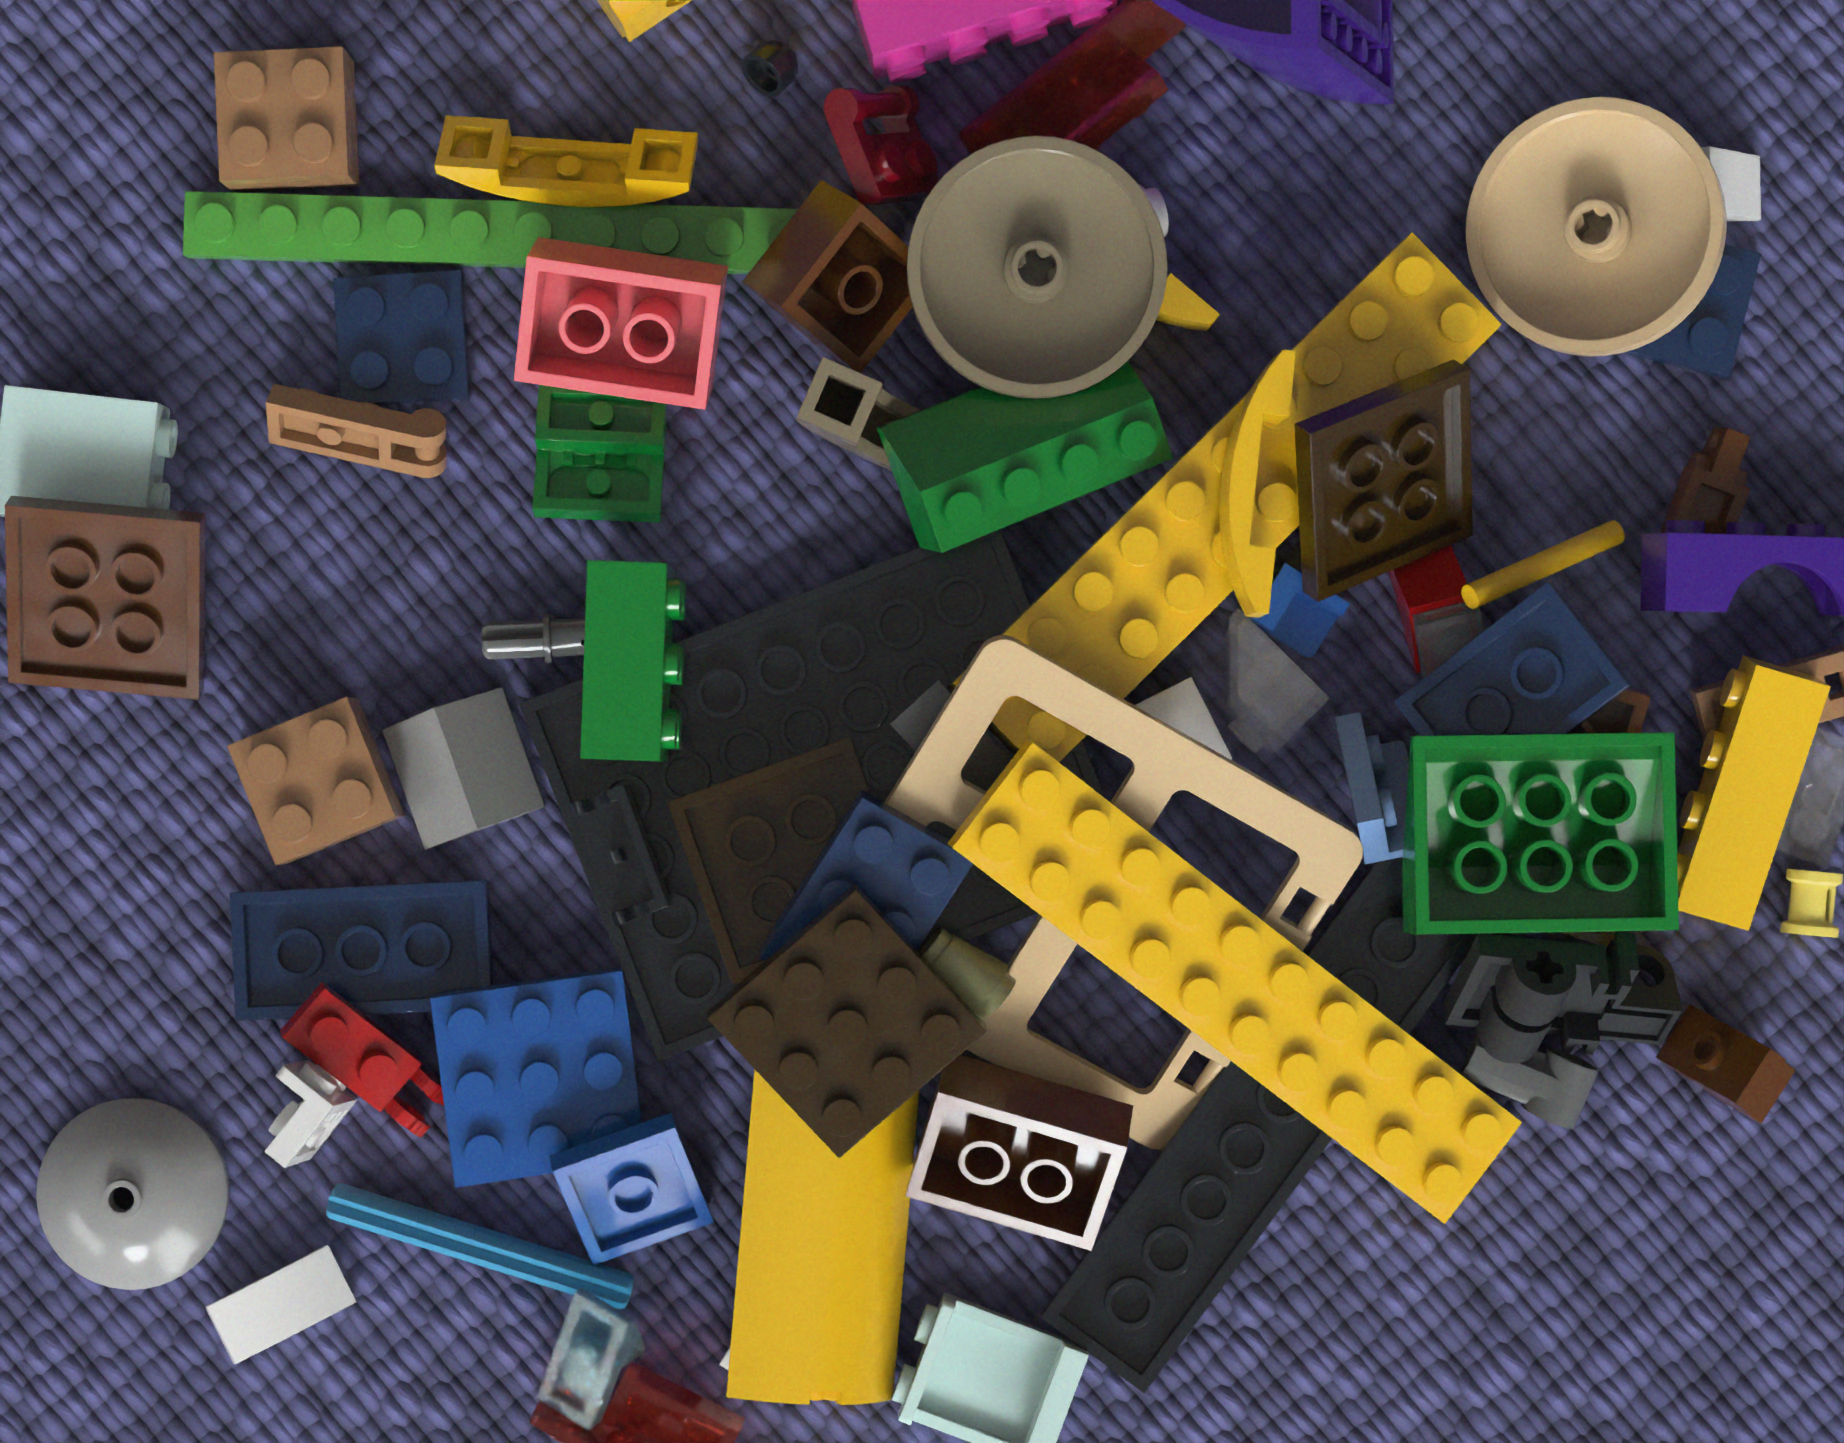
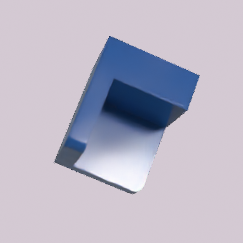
(1297, 617)

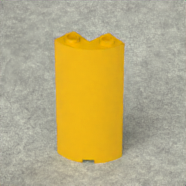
(820, 1259)

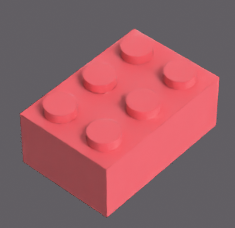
(620, 323)

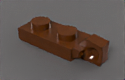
(1712, 483)

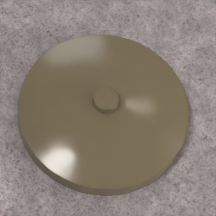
(1036, 267)

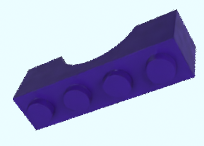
(1703, 571)

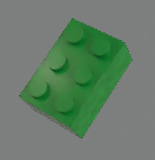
(631, 661)

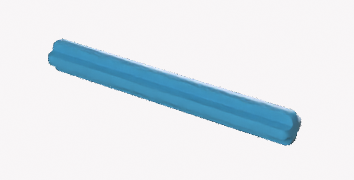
(478, 1245)

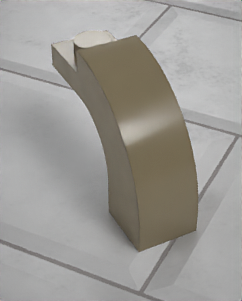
(848, 408)

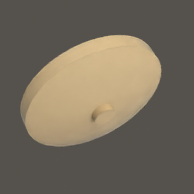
(1596, 226)

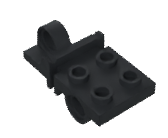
(1584, 993)

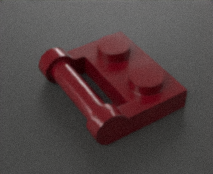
(886, 165)

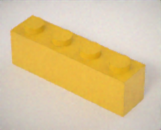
(1745, 789)

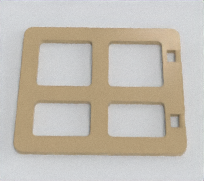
(1162, 765)

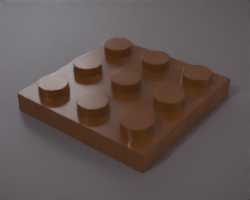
(105, 597)

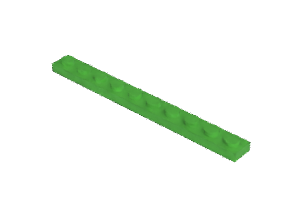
(462, 229)

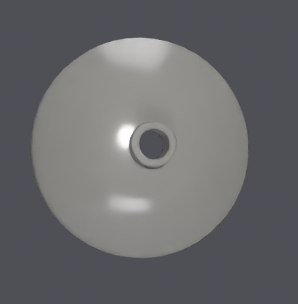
(175, 1185)

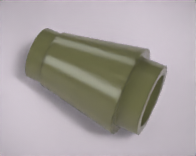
(969, 971)

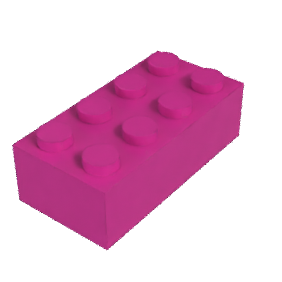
(913, 33)

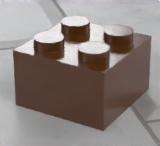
(836, 276)

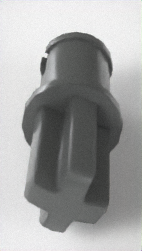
(533, 638)

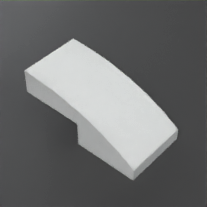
(280, 1304)

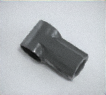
(1548, 1084)

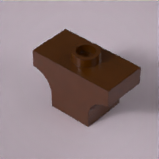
(1726, 1063)

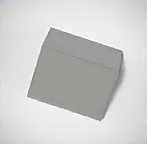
(463, 767)

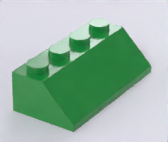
(1005, 457)

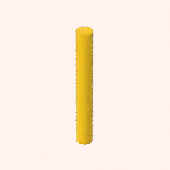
(1542, 564)

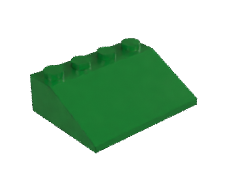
(1540, 834)

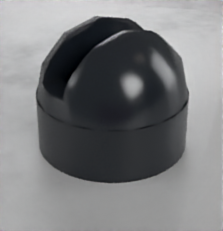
(770, 68)

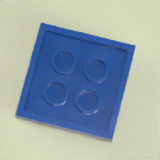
(533, 1071)

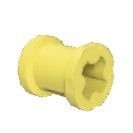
(1811, 903)

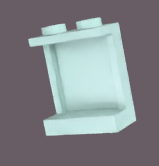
(84, 448)
(988, 1376)

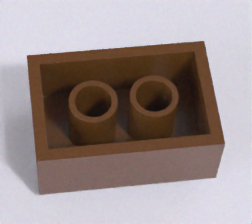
(1020, 1151)

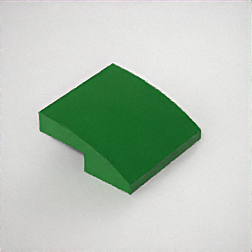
(598, 457)

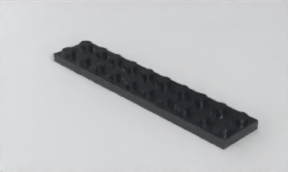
(1236, 1157)

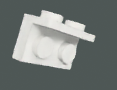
(307, 1125)

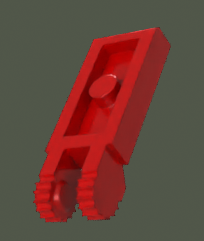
(361, 1055)

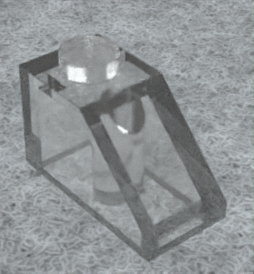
(1264, 687)

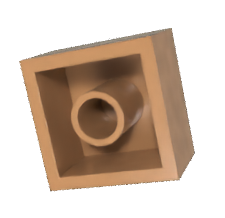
(286, 119)
(316, 780)

